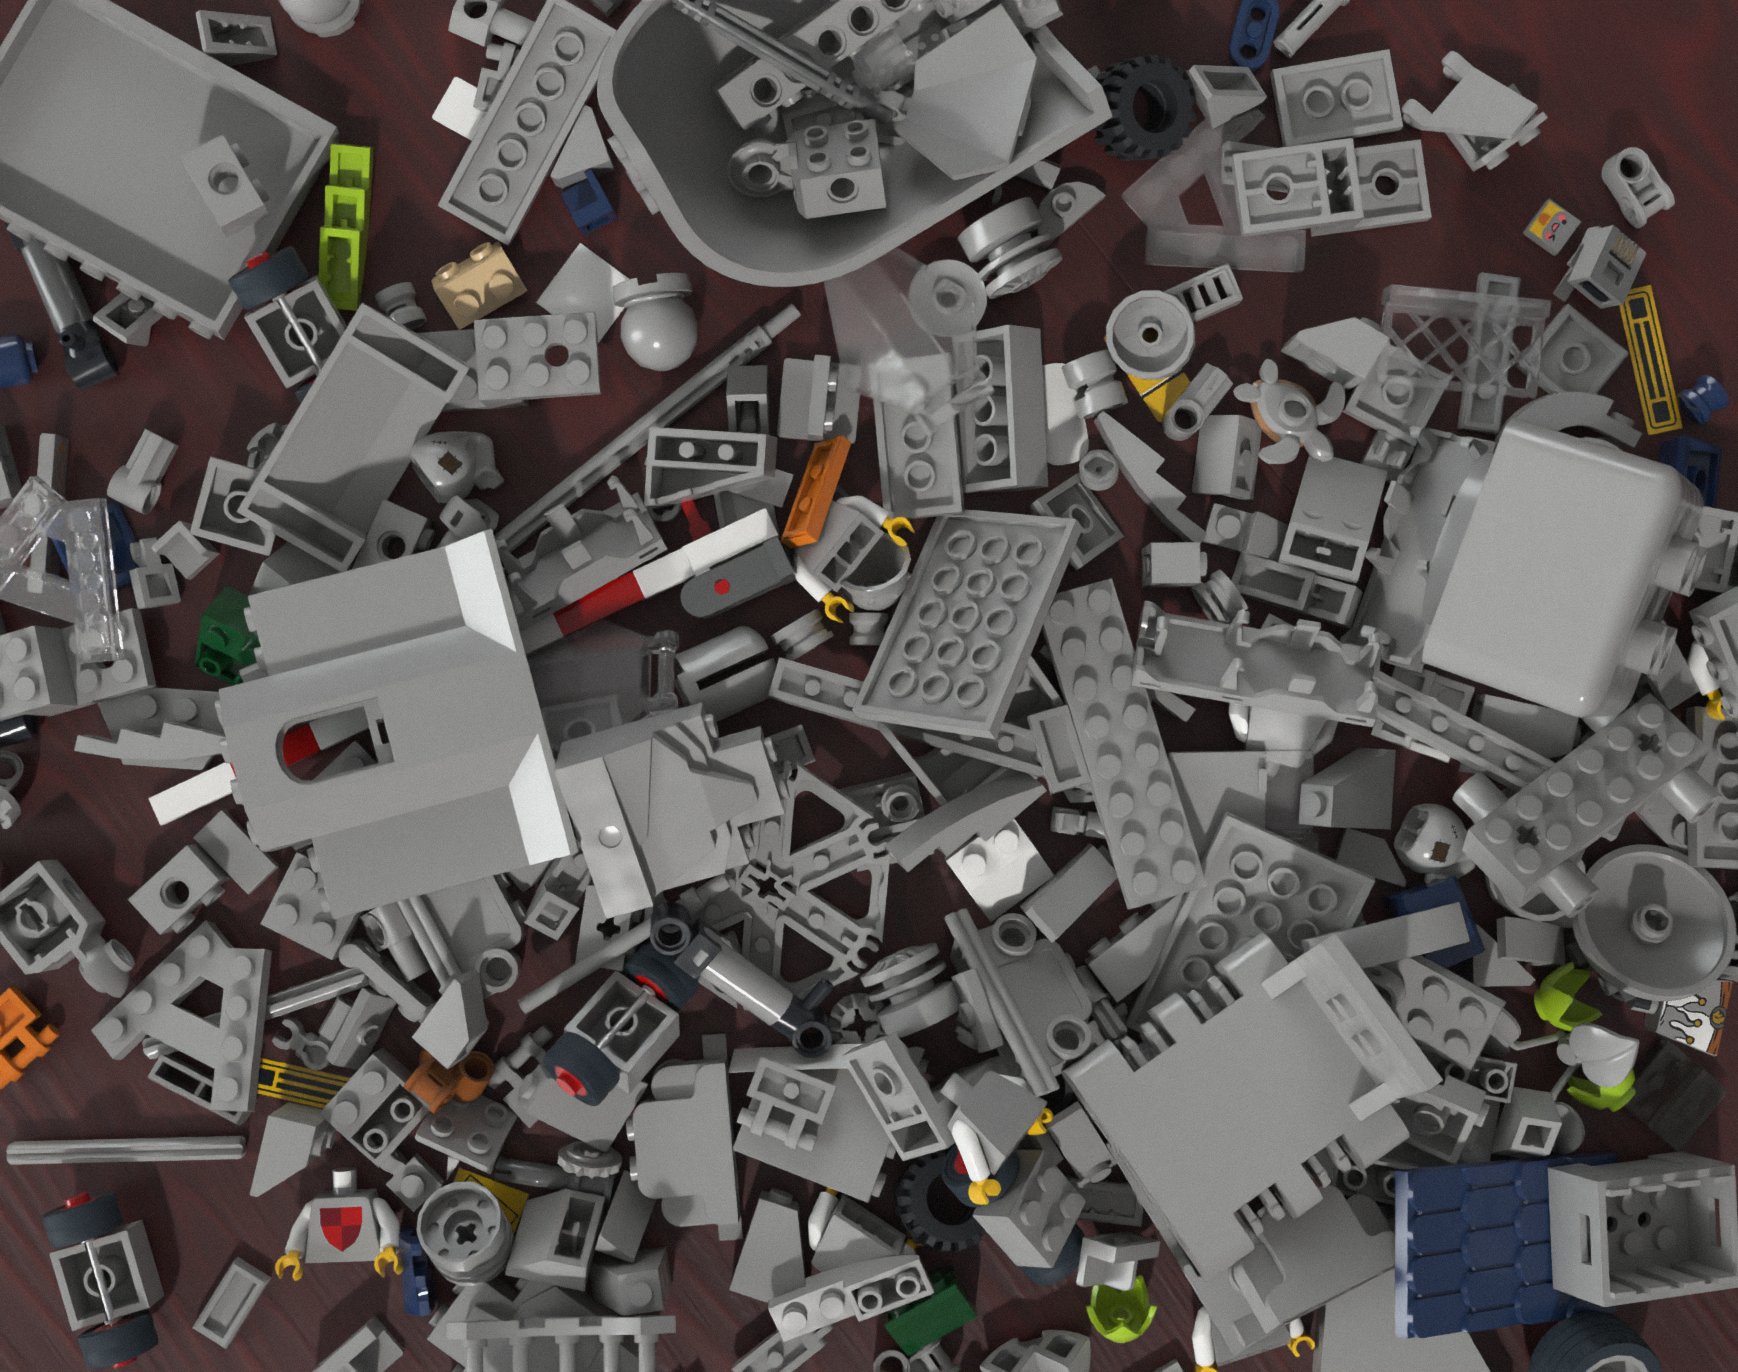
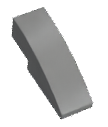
(1297, 590)

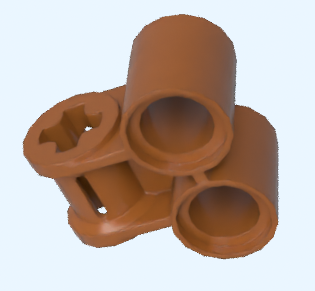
(439, 1084)

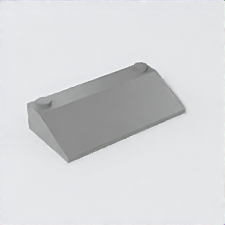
(352, 437)

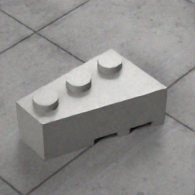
(703, 463)

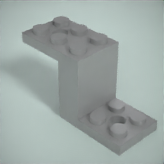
(908, 1108)

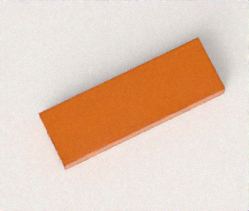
(816, 492)

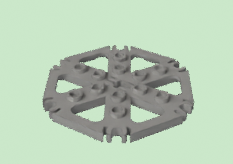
(801, 907)

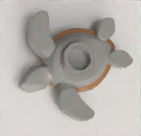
(1291, 415)

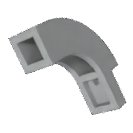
(1577, 408)

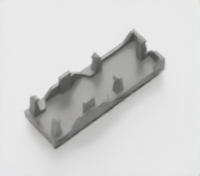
(1411, 532)
(579, 555)
(1262, 668)

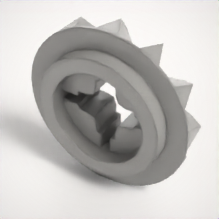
(844, 1013)
(589, 1161)

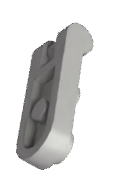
(386, 977)

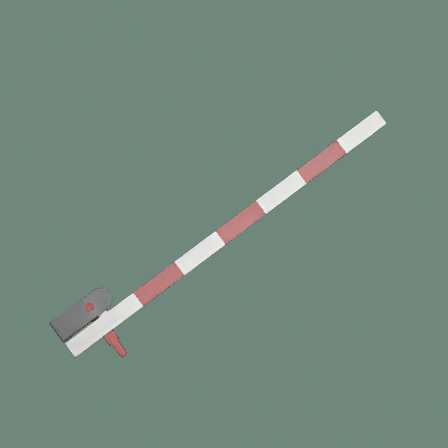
(729, 571)

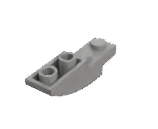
(850, 1290)

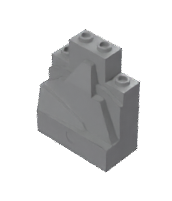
(666, 802)
(535, 1300)

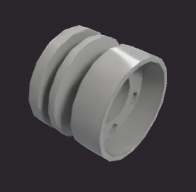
(1008, 244)
(911, 990)
(459, 1214)

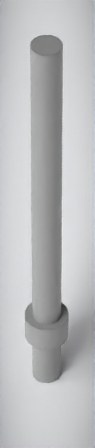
(691, 899)

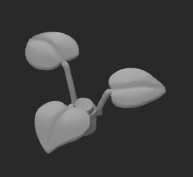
(1603, 1055)

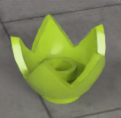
(1557, 1002)
(1602, 1097)
(1121, 1314)

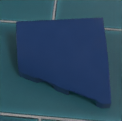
(417, 1276)

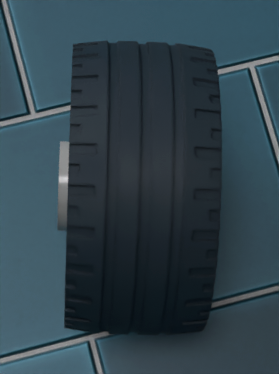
(1593, 1344)

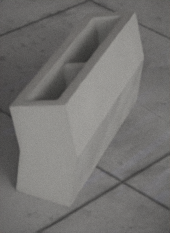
(198, 1096)

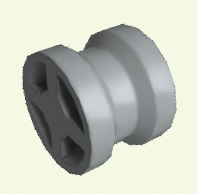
(867, 628)

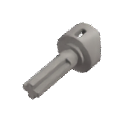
(465, 519)

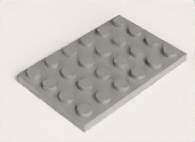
(968, 622)
(1252, 888)

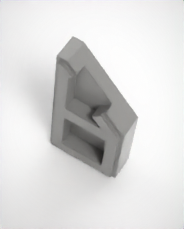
(1369, 856)

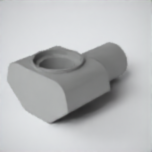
(494, 22)
(390, 930)

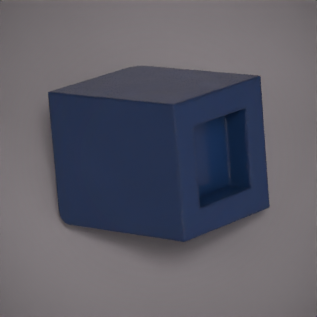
(588, 205)

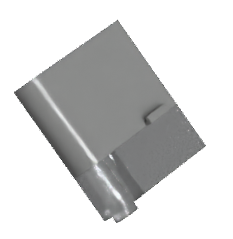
(1248, 784)

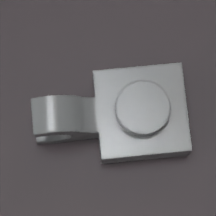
(152, 582)
(412, 1179)

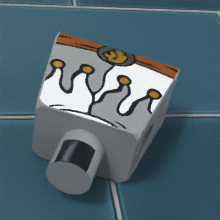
(1692, 1020)

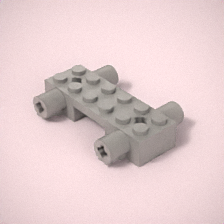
(1545, 827)

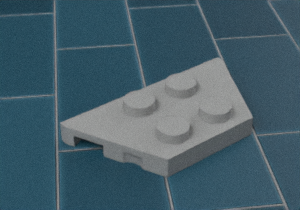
(154, 706)

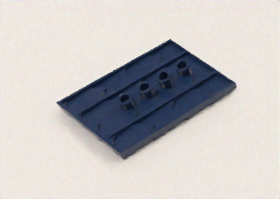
(1479, 1246)

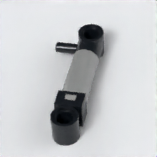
(703, 953)

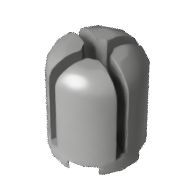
(717, 657)

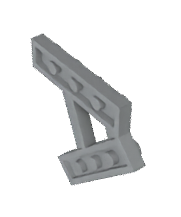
(228, 1048)

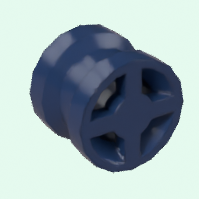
(1703, 399)

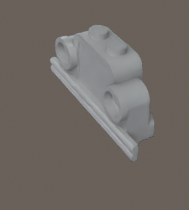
(470, 929)
(1031, 994)
(688, 1142)
(1310, 1260)

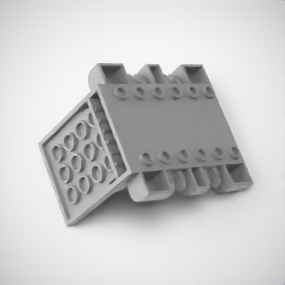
(1254, 1093)

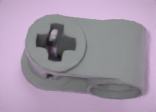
(1641, 186)

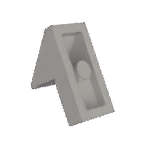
(128, 319)
(1245, 532)

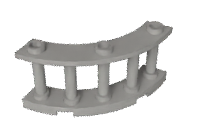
(567, 1333)

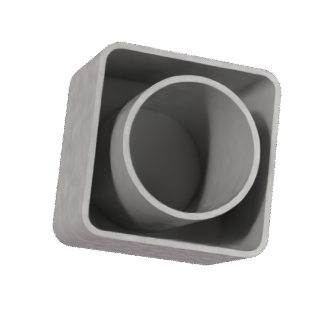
(1561, 571)

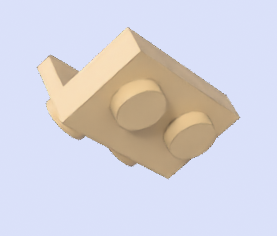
(477, 284)

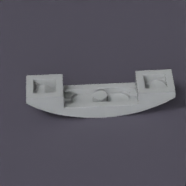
(557, 894)
(1402, 936)

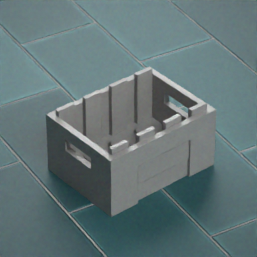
(1664, 1256)

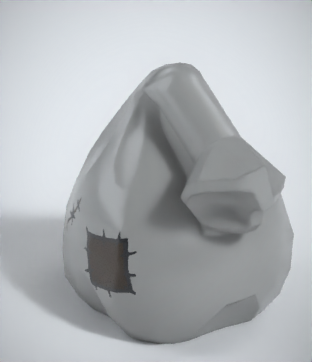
(455, 463)
(1433, 843)

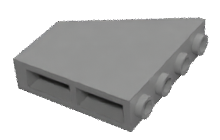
(848, 1144)

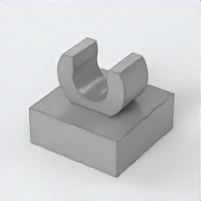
(1387, 454)

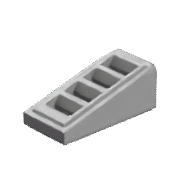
(1207, 279)

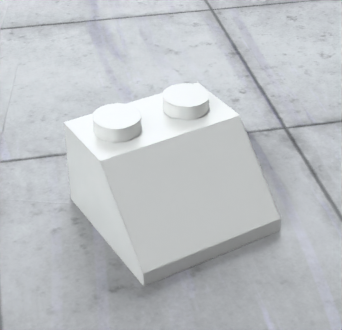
(999, 870)

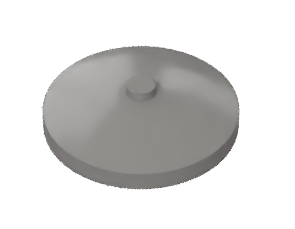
(1656, 924)

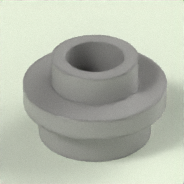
(903, 813)

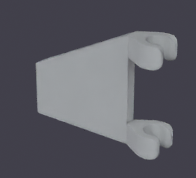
(1473, 107)

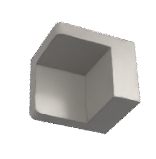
(184, 550)

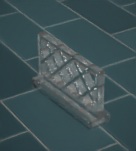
(1464, 306)

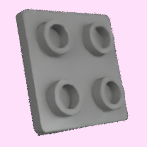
(816, 401)
(469, 1131)

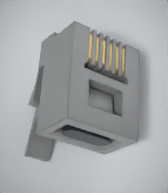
(1602, 267)

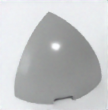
(1050, 1353)

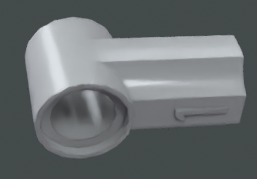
(1197, 401)
(139, 480)

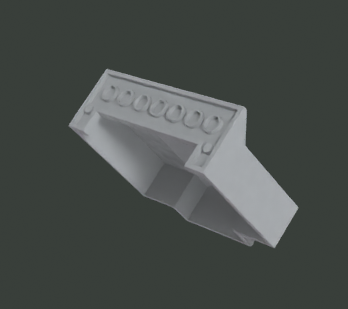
(468, 753)

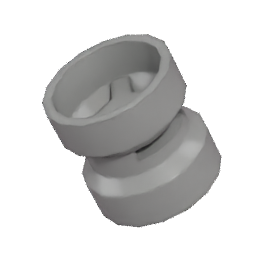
(400, 305)

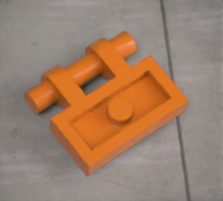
(15, 1022)

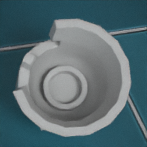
(879, 577)

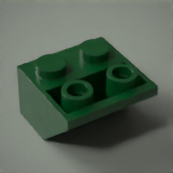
(224, 638)
(931, 1316)

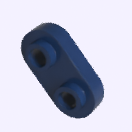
(1253, 33)

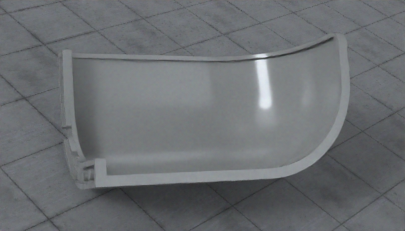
(681, 138)

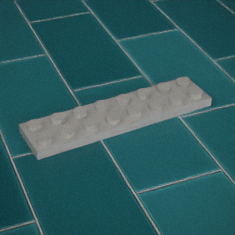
(1121, 746)

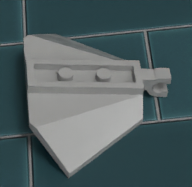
(969, 98)

